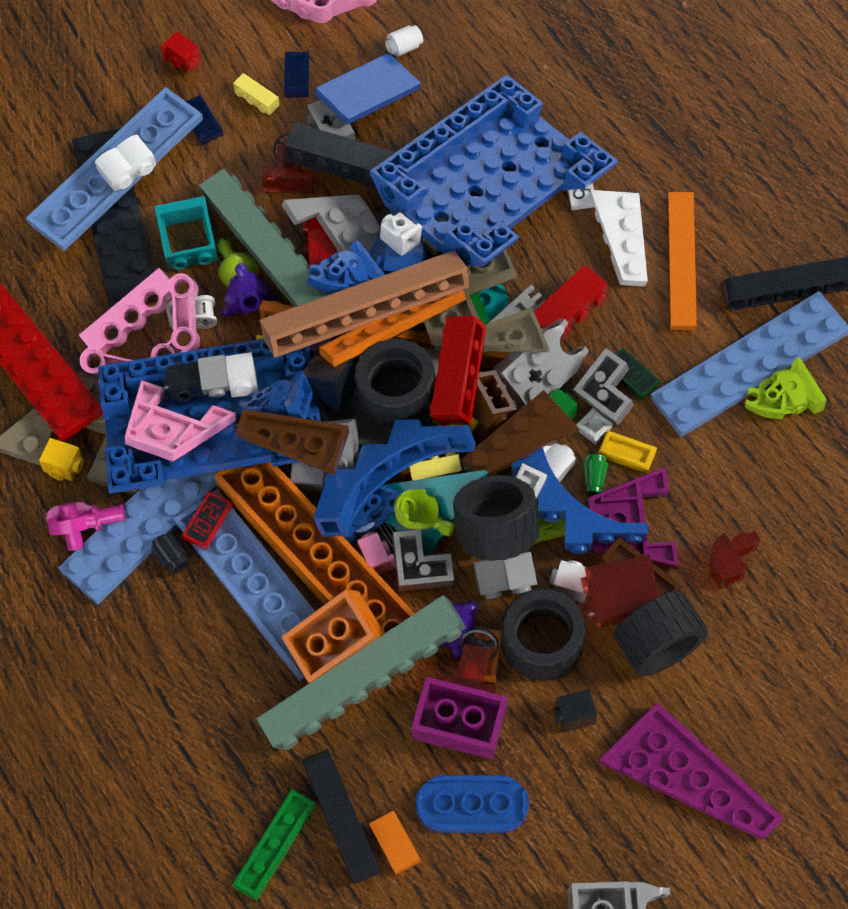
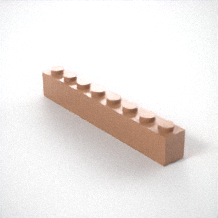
(364, 303)

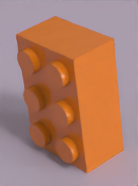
(332, 634)

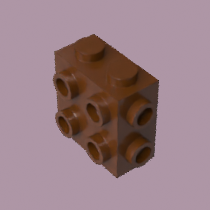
(491, 405)

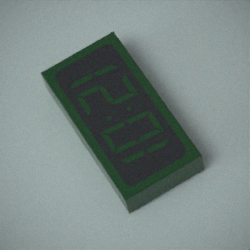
(638, 378)

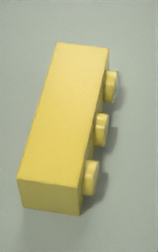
(256, 94)
(437, 467)

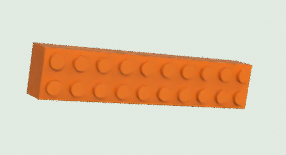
(287, 524)

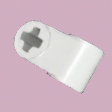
(200, 315)

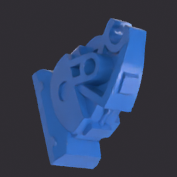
(344, 270)
(283, 398)
(372, 513)

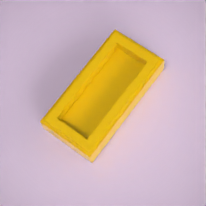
(627, 451)

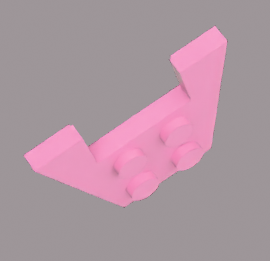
(167, 432)

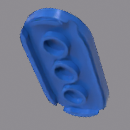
(472, 804)

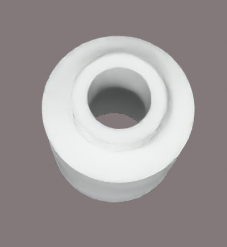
(404, 40)

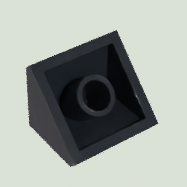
(331, 383)

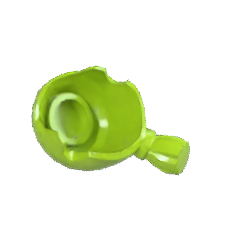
(231, 259)
(419, 511)

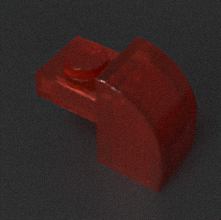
(726, 555)

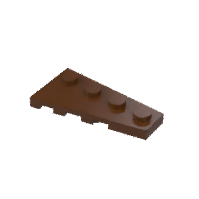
(301, 439)

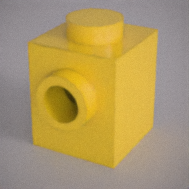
(61, 460)

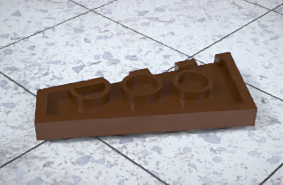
(527, 431)

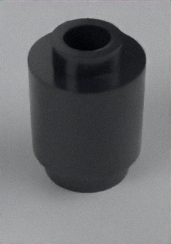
(170, 553)

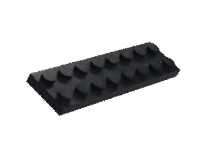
(118, 233)

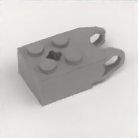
(532, 372)
(613, 895)

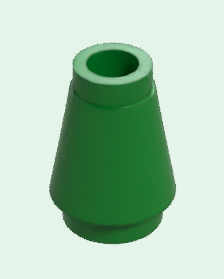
(594, 473)

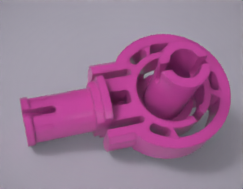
(78, 516)

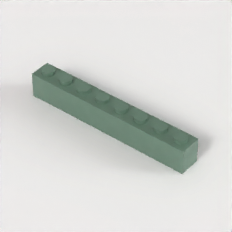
(260, 237)
(361, 673)

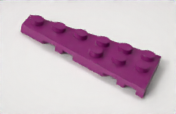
(680, 766)

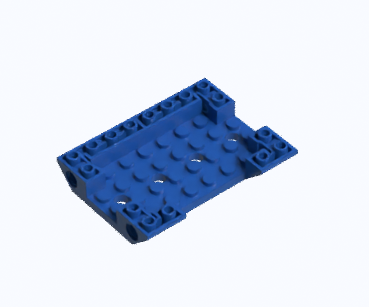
(468, 155)
(137, 469)

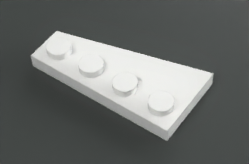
(623, 232)

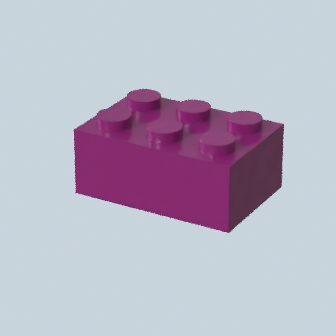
(459, 718)

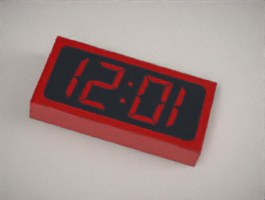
(207, 520)

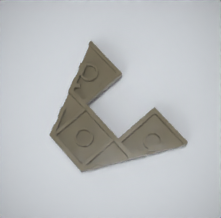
(510, 334)
(31, 434)

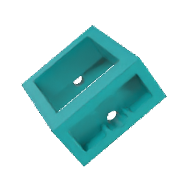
(183, 212)

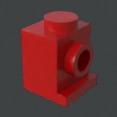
(181, 52)

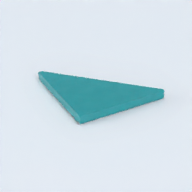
(444, 490)

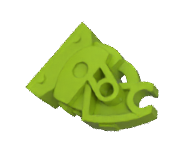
(789, 392)

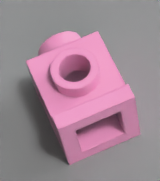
(376, 553)

